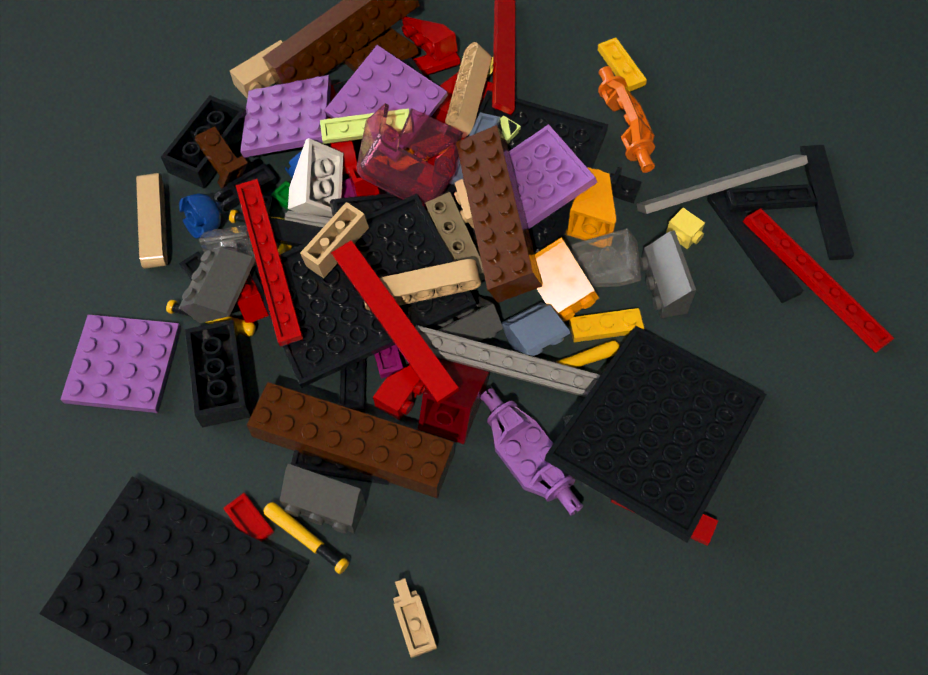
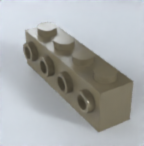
(453, 230)

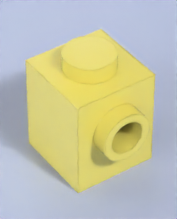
(687, 228)

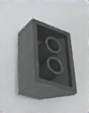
(668, 276)
(216, 284)
(474, 324)
(322, 499)

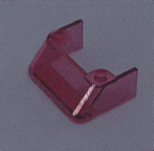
(427, 135)
(398, 170)

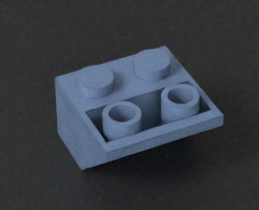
(535, 329)

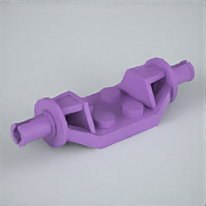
(524, 450)

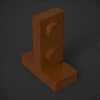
(221, 156)

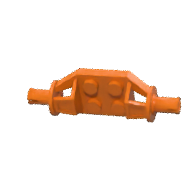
(639, 136)

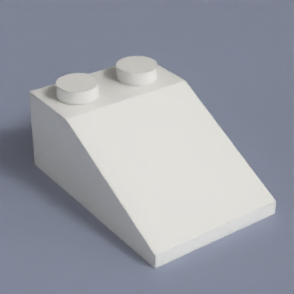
(316, 180)

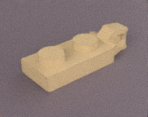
(413, 621)

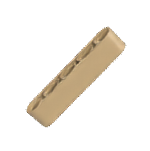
(468, 89)
(151, 221)
(432, 282)

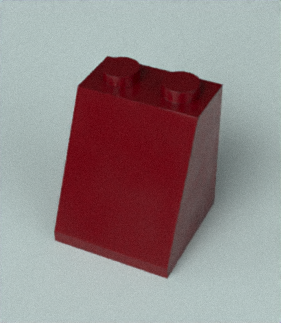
(456, 414)

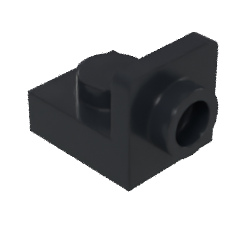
(624, 187)

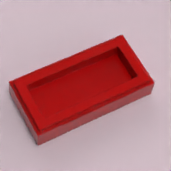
(248, 518)

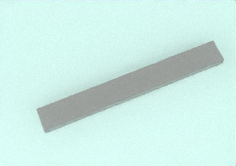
(722, 183)
(508, 362)

